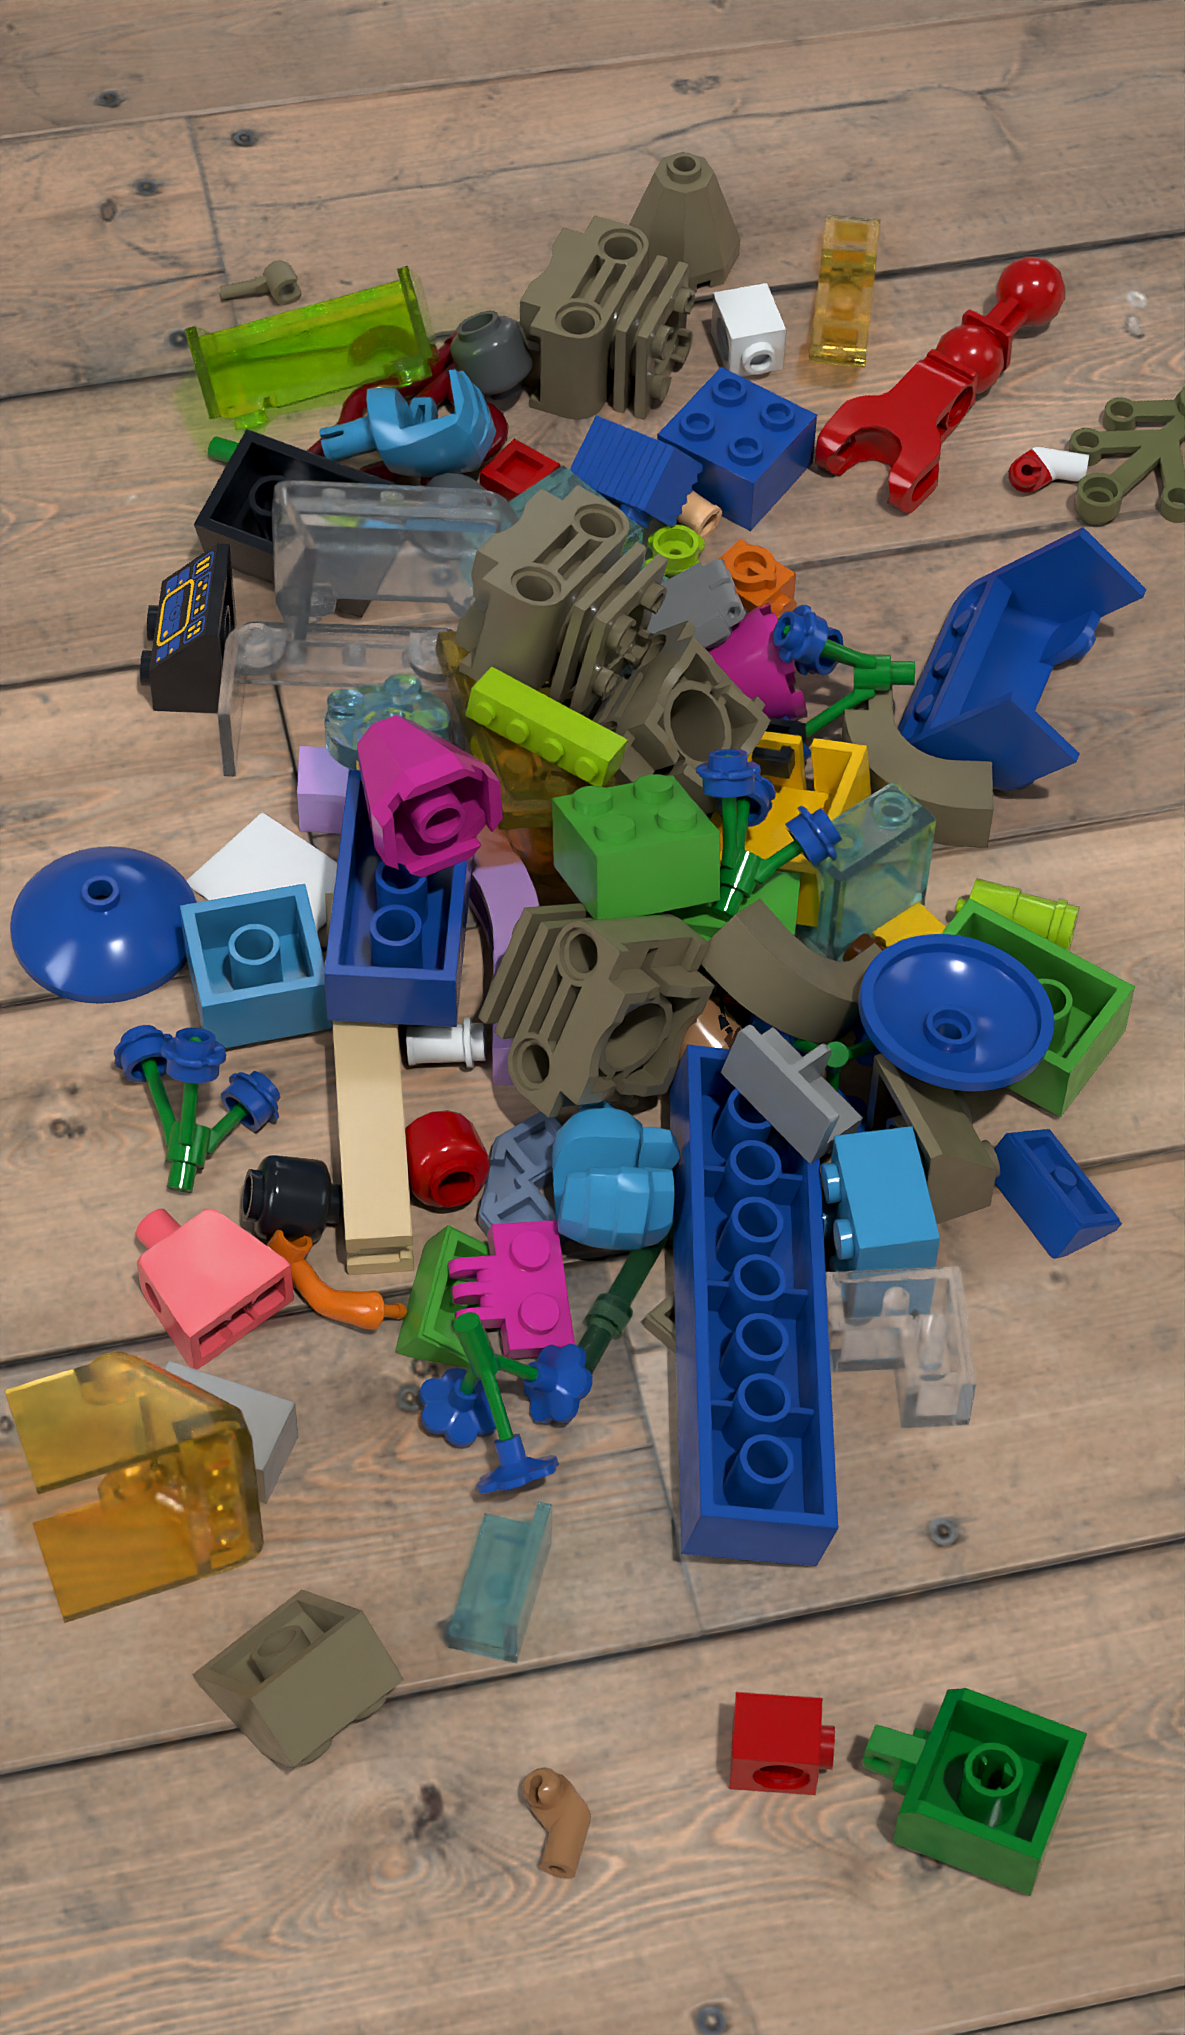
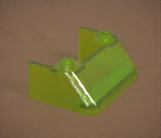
(315, 351)

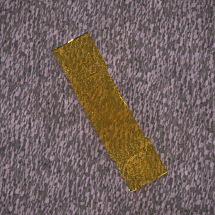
(845, 291)

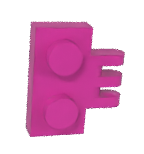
(518, 1287)

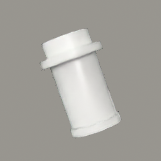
(447, 1044)

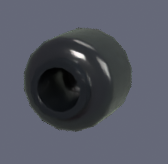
(290, 1197)

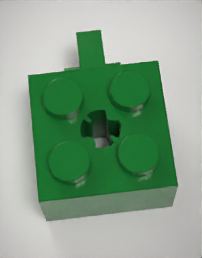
(943, 1775)

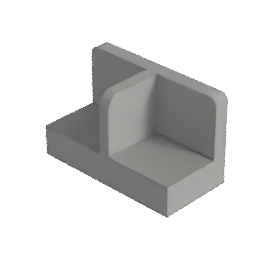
(790, 1090)

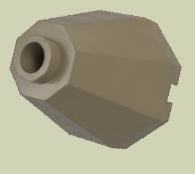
(688, 220)

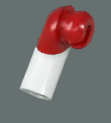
(1043, 466)

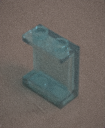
(877, 870)

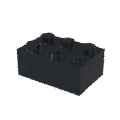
(242, 502)

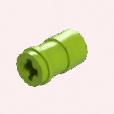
(1040, 915)

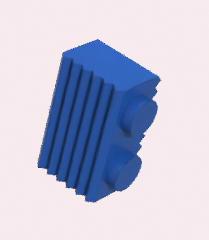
(636, 472)

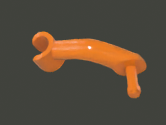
(355, 1308)

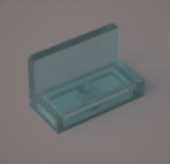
(502, 1585)

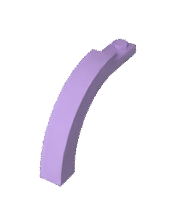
(498, 876)

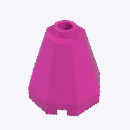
(424, 796)

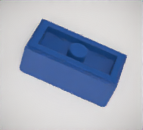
(1052, 1192)

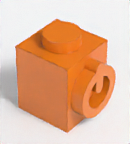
(760, 578)

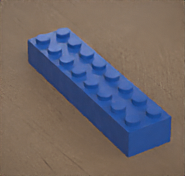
(748, 1329)

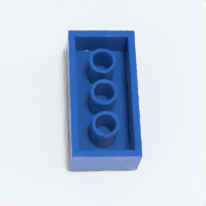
(392, 933)

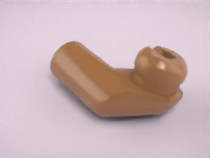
(562, 1815)

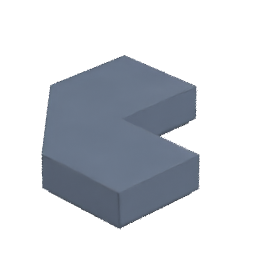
(517, 1174)

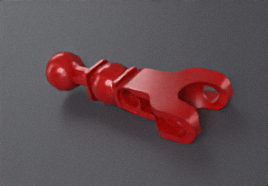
(936, 393)

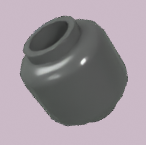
(492, 354)

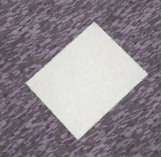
(266, 859)

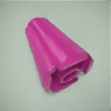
(755, 666)

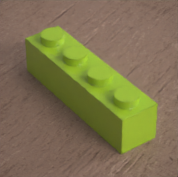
(546, 727)

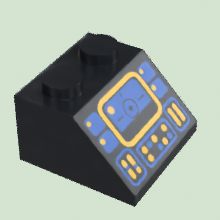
(190, 634)

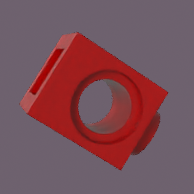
(779, 1743)

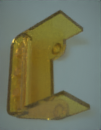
(174, 1490)

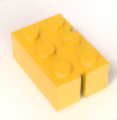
(839, 784)

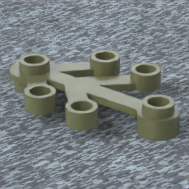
(1101, 494)

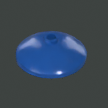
(104, 946)
(956, 1012)

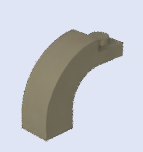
(950, 790)
(784, 978)

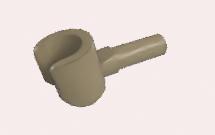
(277, 278)

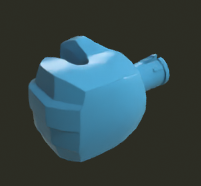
(413, 436)
(613, 1179)

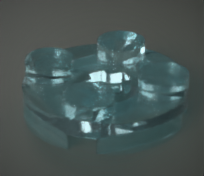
(355, 710)

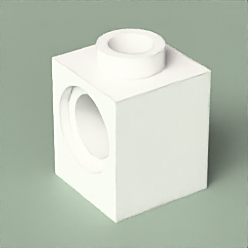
(748, 330)

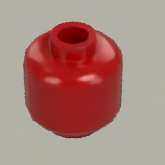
(445, 1159)

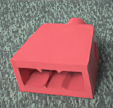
(209, 1281)

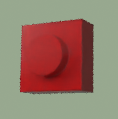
(516, 470)

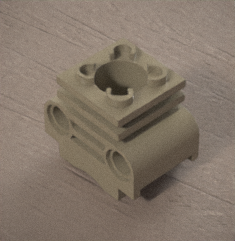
(604, 323)
(562, 599)
(677, 712)
(595, 1004)

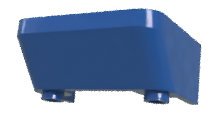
(999, 653)

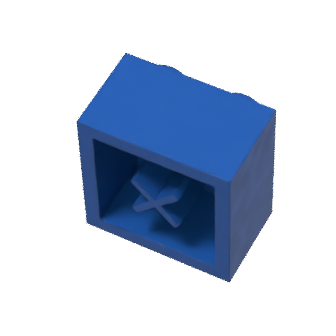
(747, 444)

